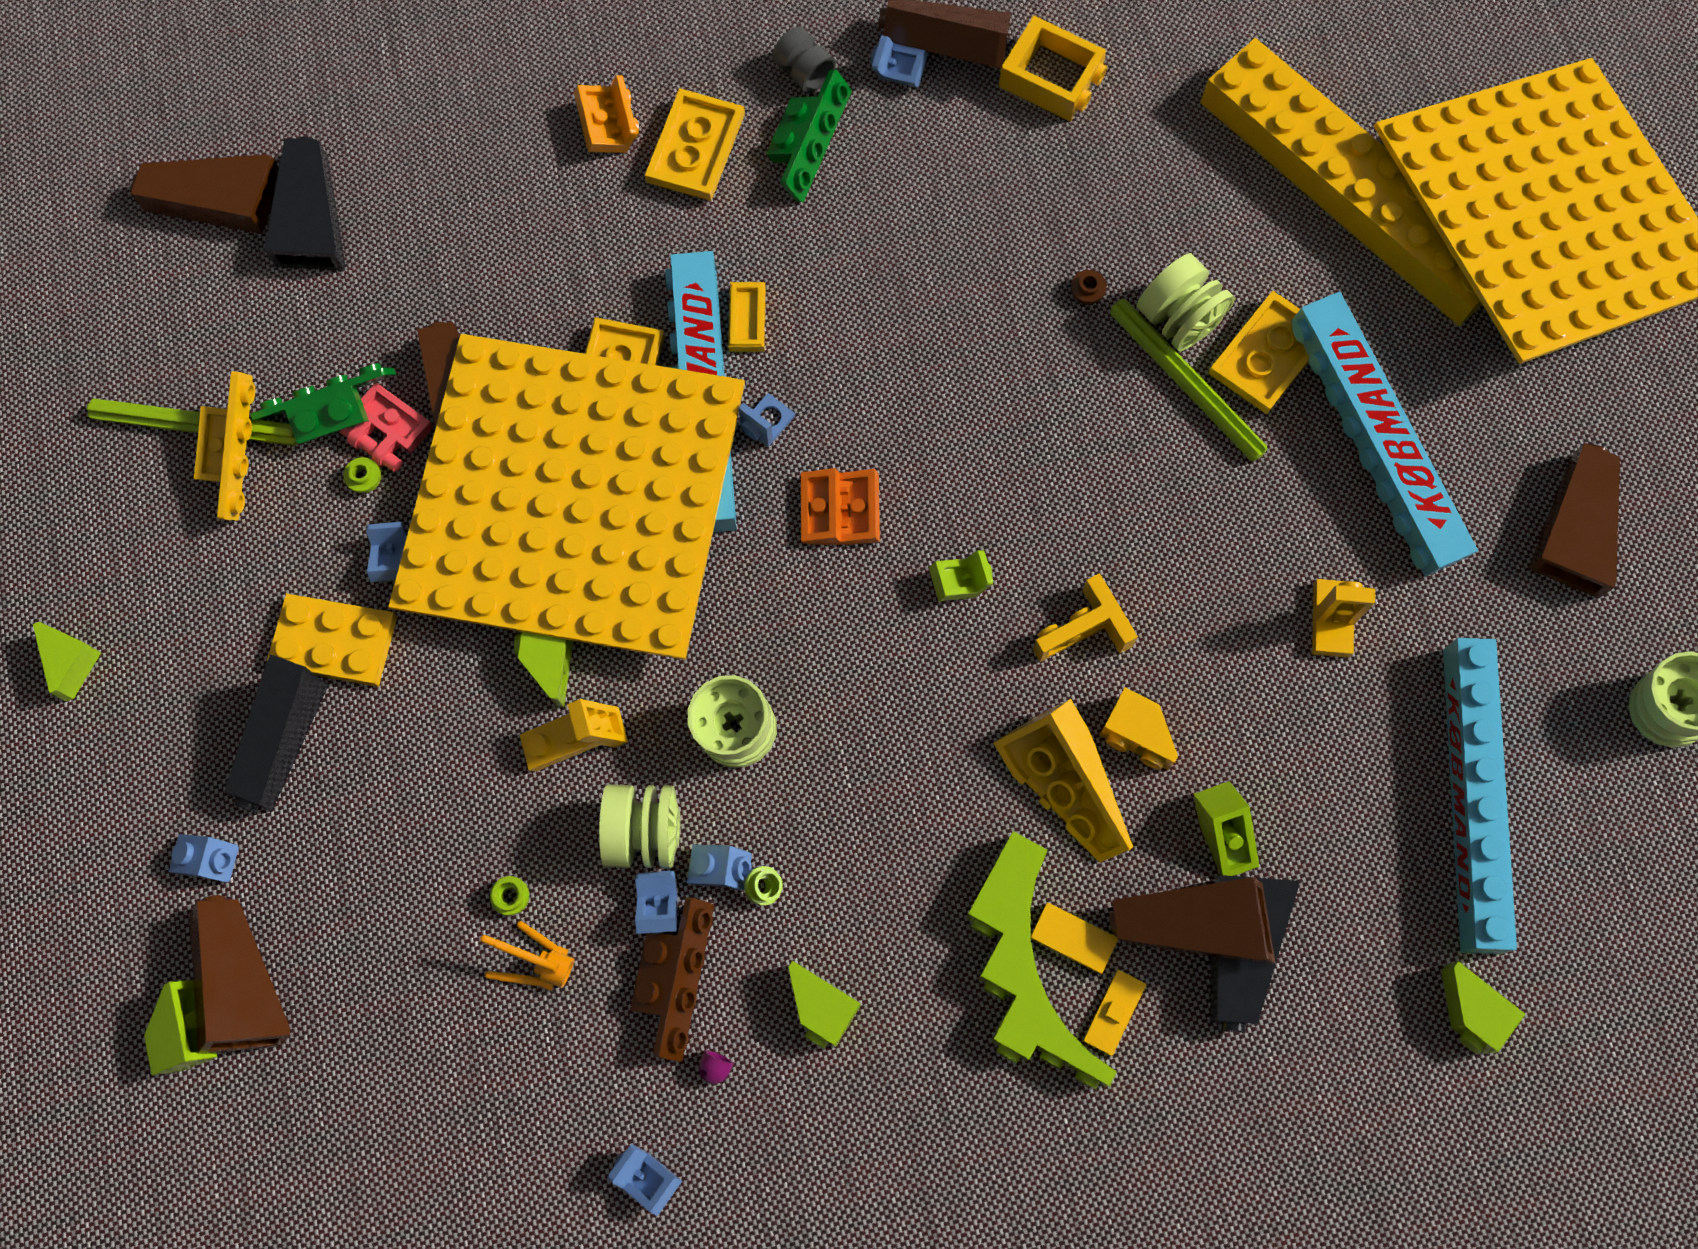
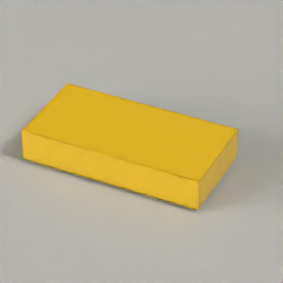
(747, 317)
(1074, 938)

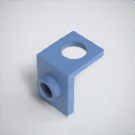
(759, 428)

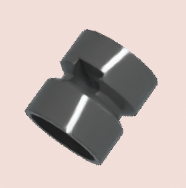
(803, 59)

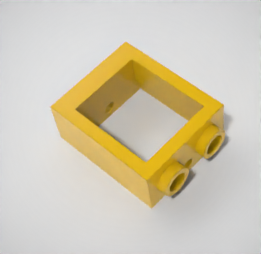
(1040, 91)

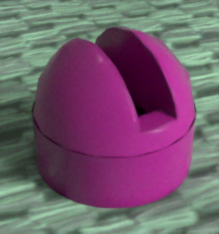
(714, 1067)

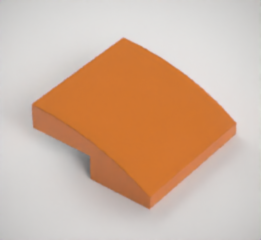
(840, 507)

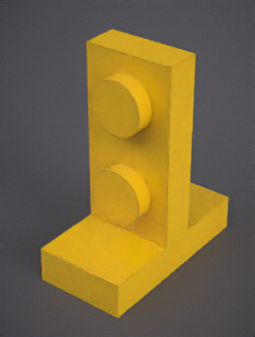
(1335, 611)
(1084, 623)
(580, 730)

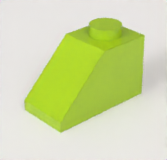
(547, 662)
(1227, 828)
(821, 1007)
(1478, 1010)
(173, 1031)

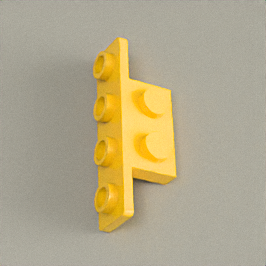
(223, 445)

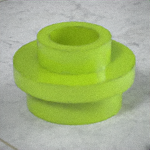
(369, 481)
(772, 881)
(501, 887)

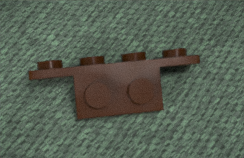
(671, 976)

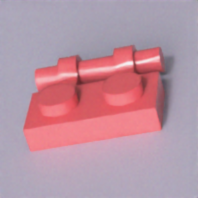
(392, 418)

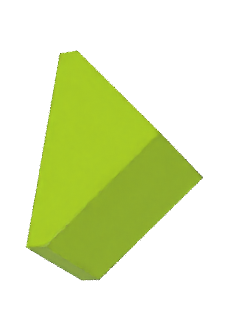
(64, 660)

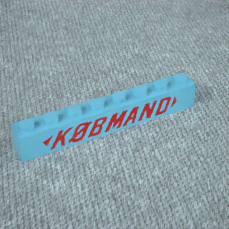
(700, 340)
(1382, 435)
(1479, 797)

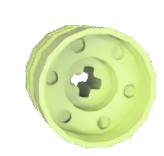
(1181, 298)
(719, 704)
(1651, 706)
(638, 826)

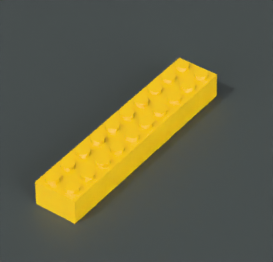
(1338, 170)

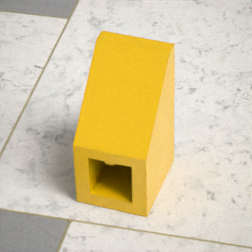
(1141, 728)

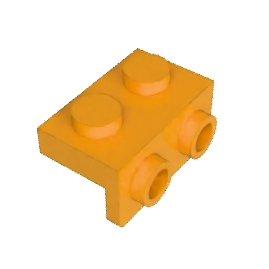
(606, 116)

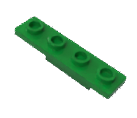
(806, 133)
(325, 410)

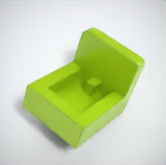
(961, 577)

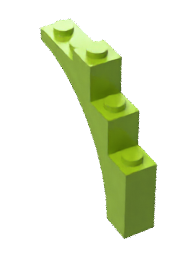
(1011, 969)

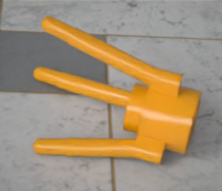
(552, 967)

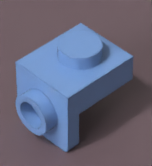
(898, 62)
(386, 550)
(203, 857)
(719, 866)
(656, 902)
(644, 1178)

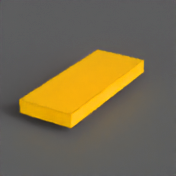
(1114, 1012)

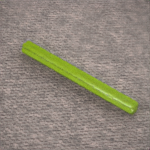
(1188, 380)
(179, 420)

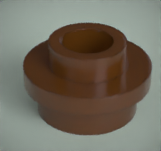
(1085, 295)

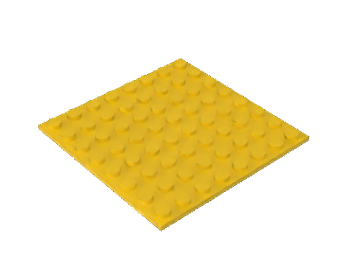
(1551, 206)
(569, 496)

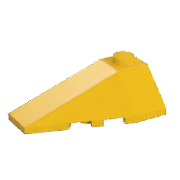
(1064, 769)

